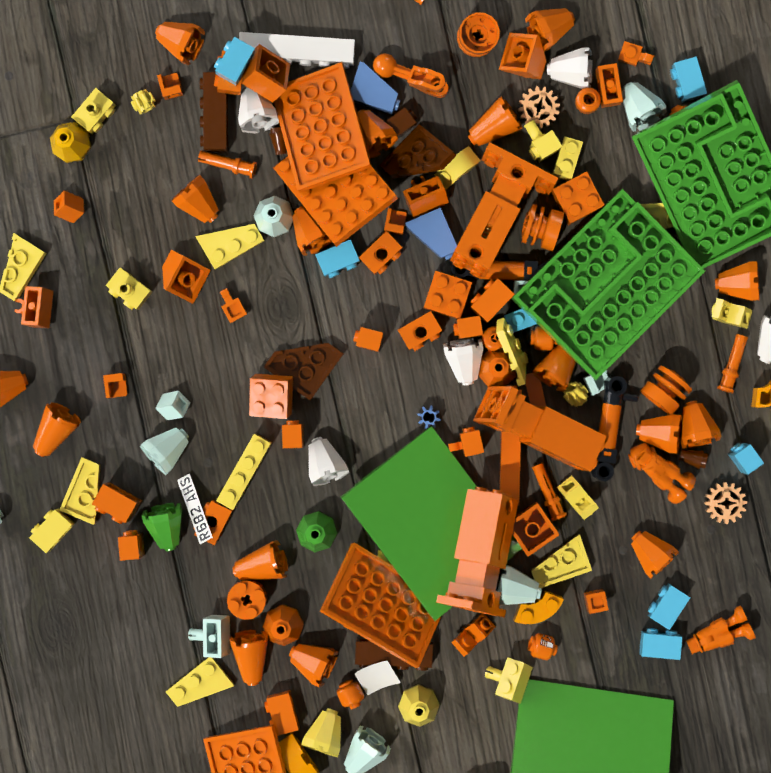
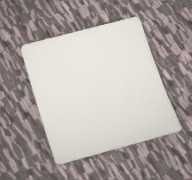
(377, 677)

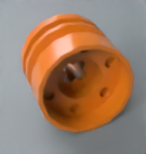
(487, 29)
(542, 227)
(666, 390)

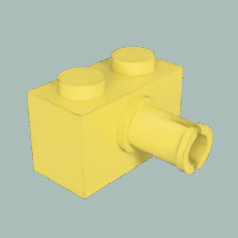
(94, 111)
(542, 144)
(129, 289)
(511, 680)

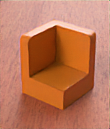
(170, 86)
(68, 206)
(395, 221)
(115, 385)
(596, 601)

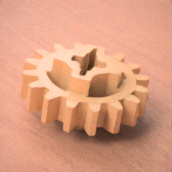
(546, 109)
(724, 493)

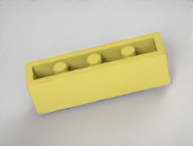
(244, 471)

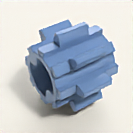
(430, 412)

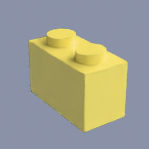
(567, 158)
(51, 530)

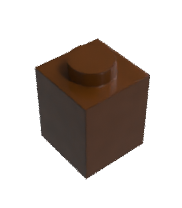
(402, 121)

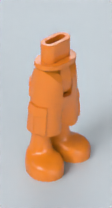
(663, 473)
(718, 635)

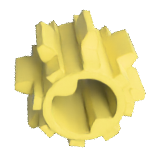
(143, 101)
(576, 394)

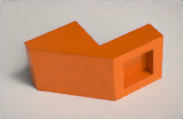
(473, 634)

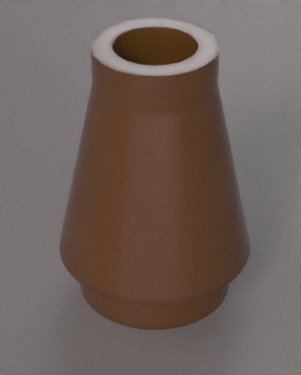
(278, 141)
(695, 458)

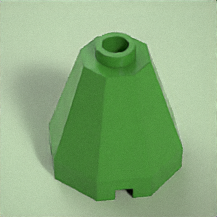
(164, 524)
(323, 525)

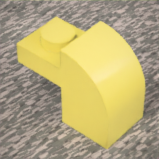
(459, 166)
(731, 313)
(577, 497)

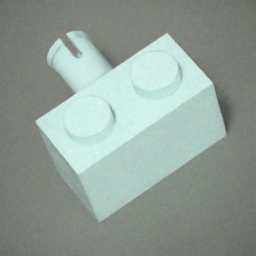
(214, 636)

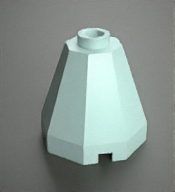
(641, 106)
(280, 222)
(165, 448)
(517, 587)
(365, 751)

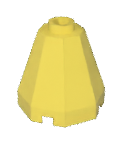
(416, 698)
(324, 734)

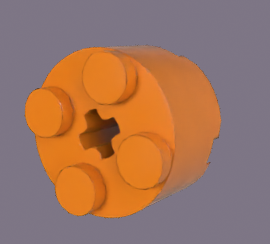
(237, 604)

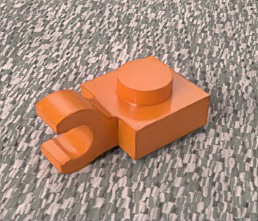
(632, 54)
(233, 308)

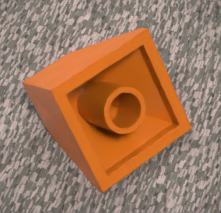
(523, 56)
(183, 276)

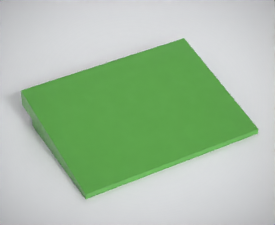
(711, 174)
(608, 284)
(415, 515)
(590, 731)

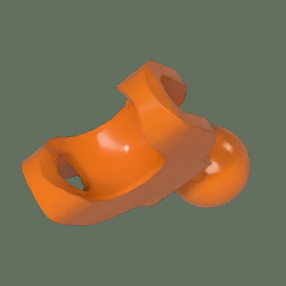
(417, 77)

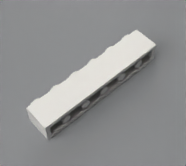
(305, 48)

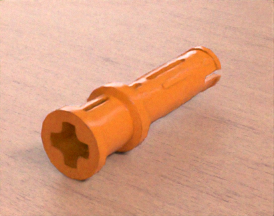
(236, 165)
(731, 371)
(552, 501)

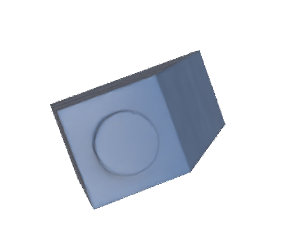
(373, 91)
(434, 233)

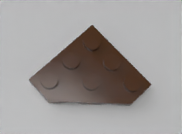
(417, 155)
(306, 364)

